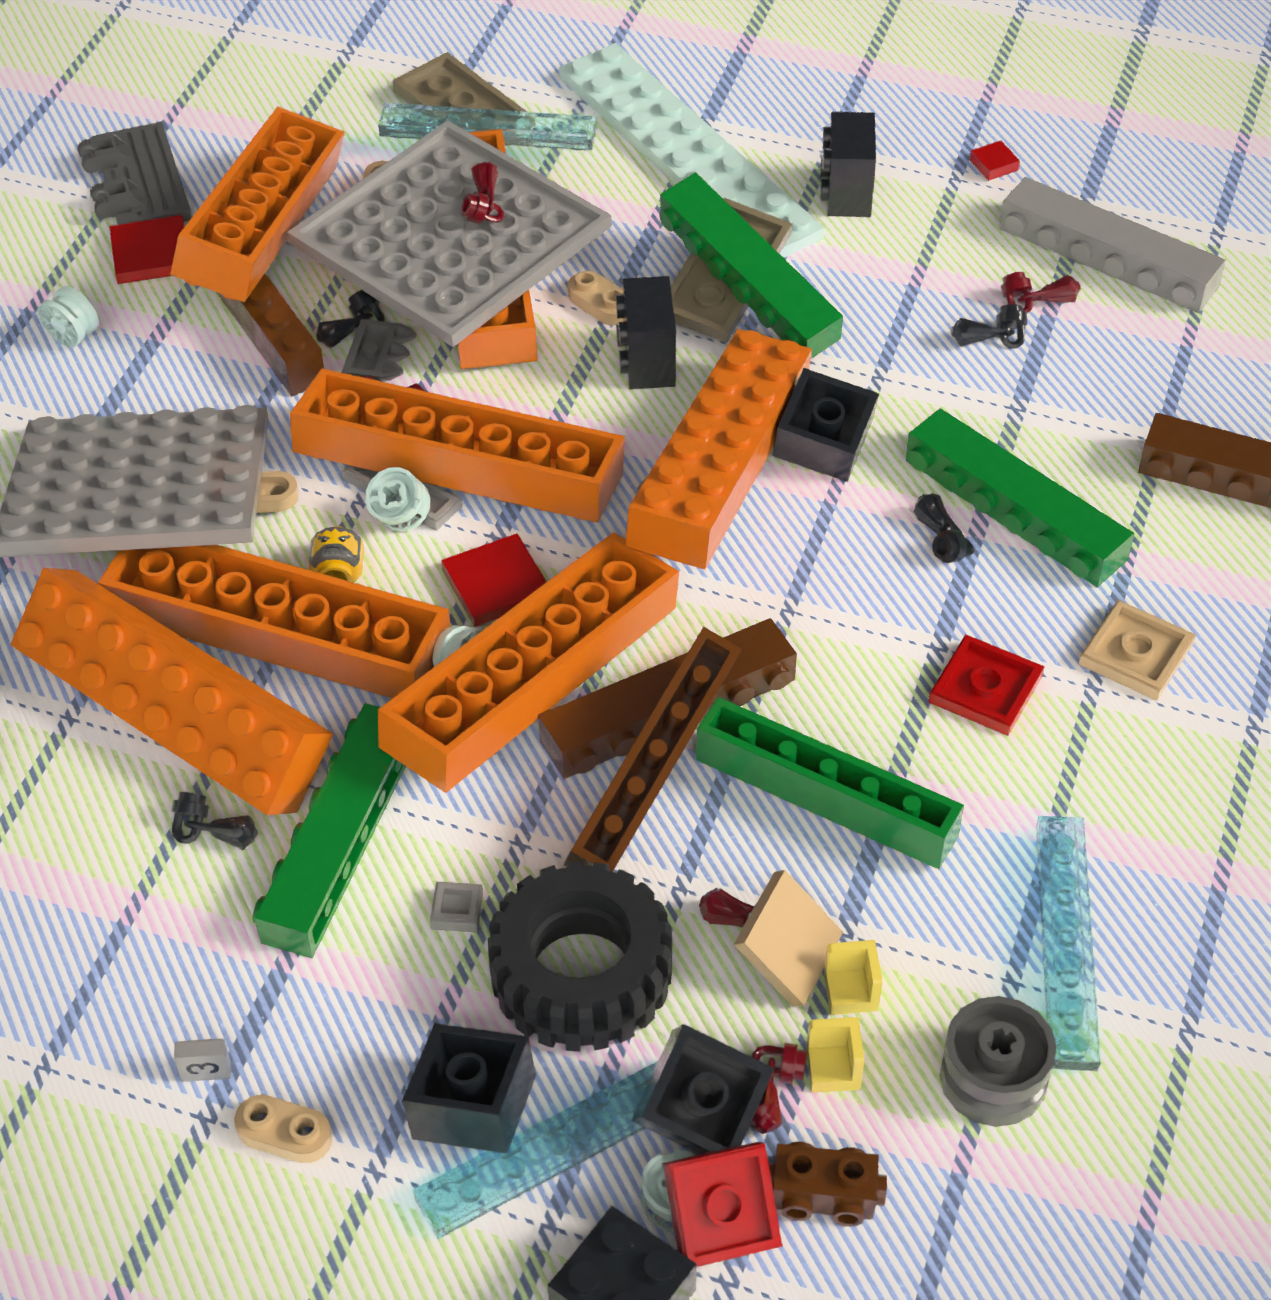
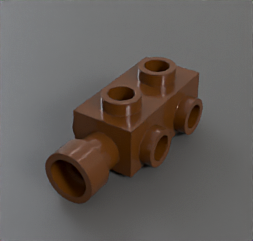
(827, 1183)

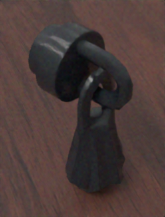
(361, 305)
(1008, 319)
(948, 545)
(235, 831)

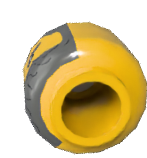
(337, 553)

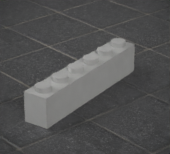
(1112, 244)

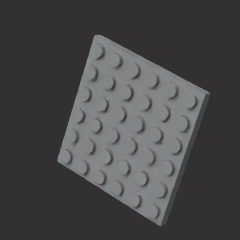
(416, 253)
(135, 481)

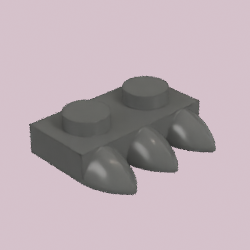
(377, 348)

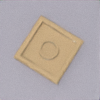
(1137, 649)
(787, 938)

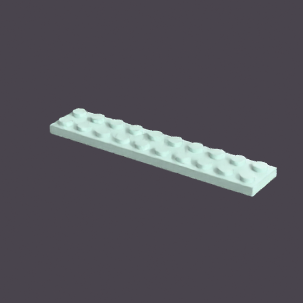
(679, 139)

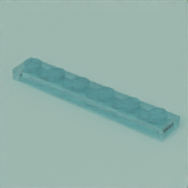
(518, 127)
(1068, 942)
(533, 1156)

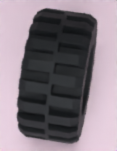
(590, 1007)

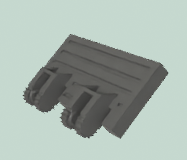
(137, 174)

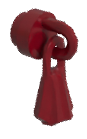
(480, 204)
(1018, 284)
(724, 909)
(792, 1066)

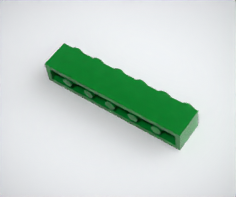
(749, 265)
(1019, 497)
(829, 782)
(329, 841)

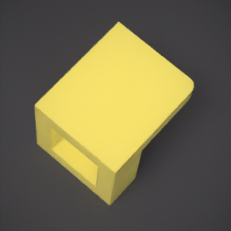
(852, 977)
(835, 1054)

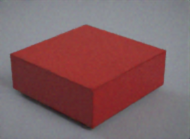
(994, 160)

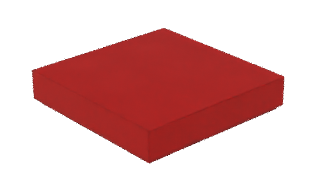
(145, 248)
(493, 578)
(986, 684)
(723, 1204)

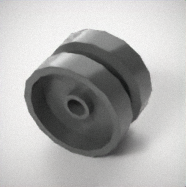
(997, 1061)

